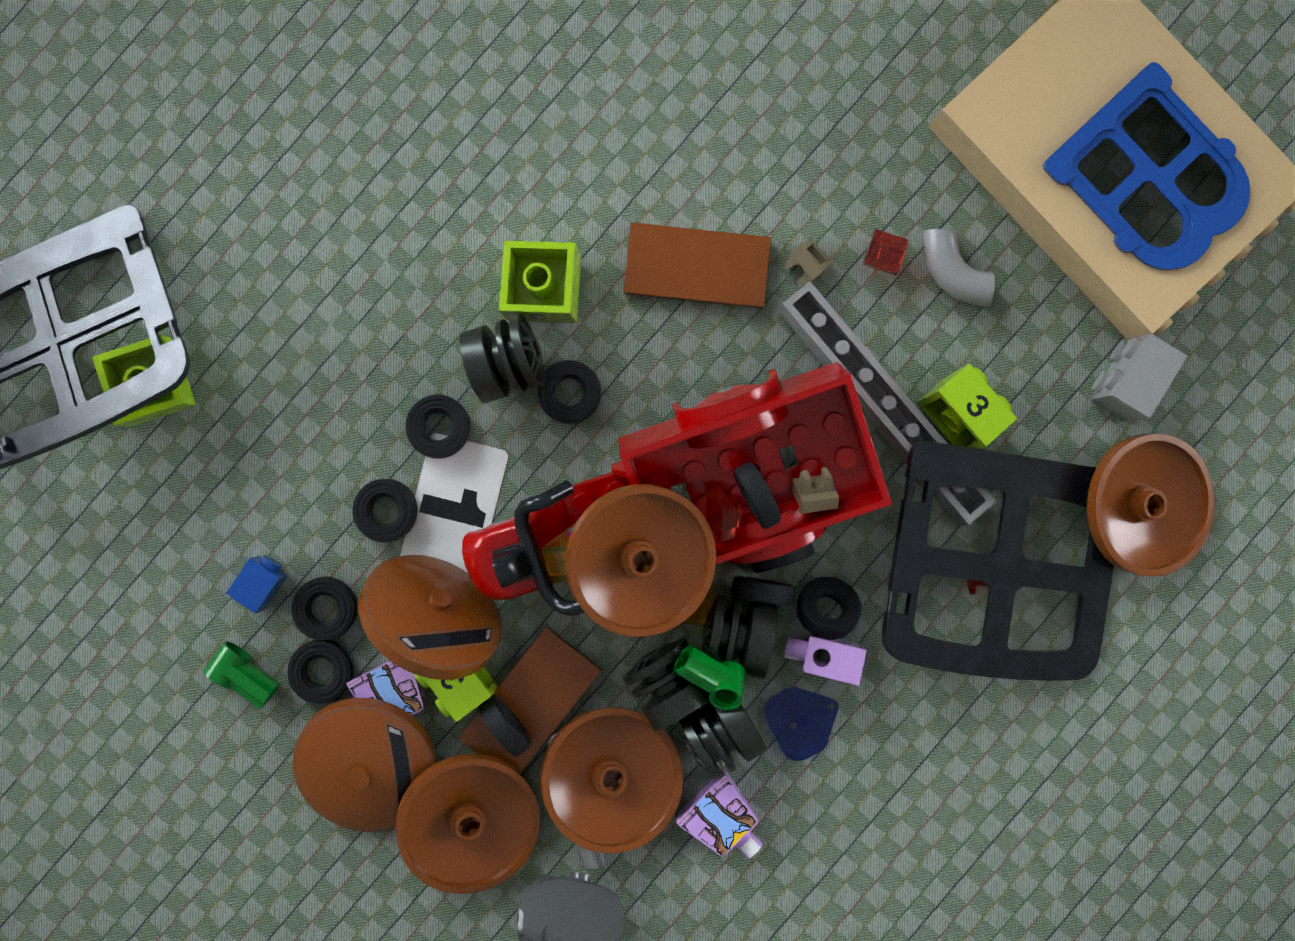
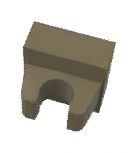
(810, 259)
(815, 492)

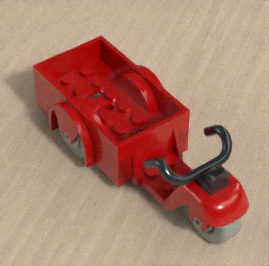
(703, 448)

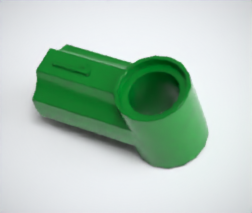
(234, 670)
(721, 679)

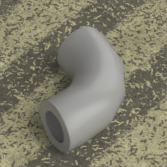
(951, 271)

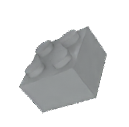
(1137, 377)

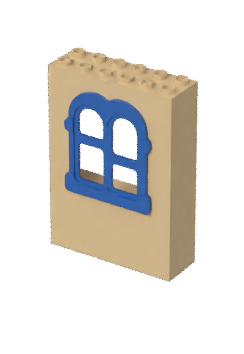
(1065, 92)

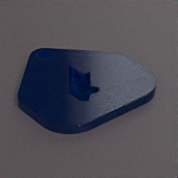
(811, 717)

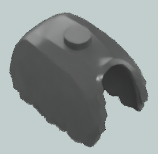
(569, 910)

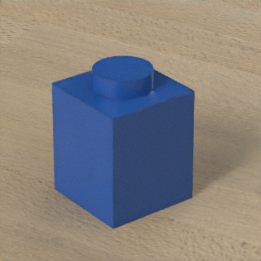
(257, 583)

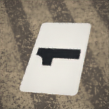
(455, 499)

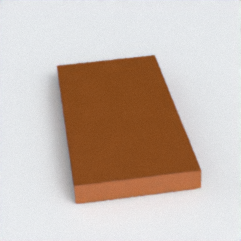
(697, 265)
(539, 693)

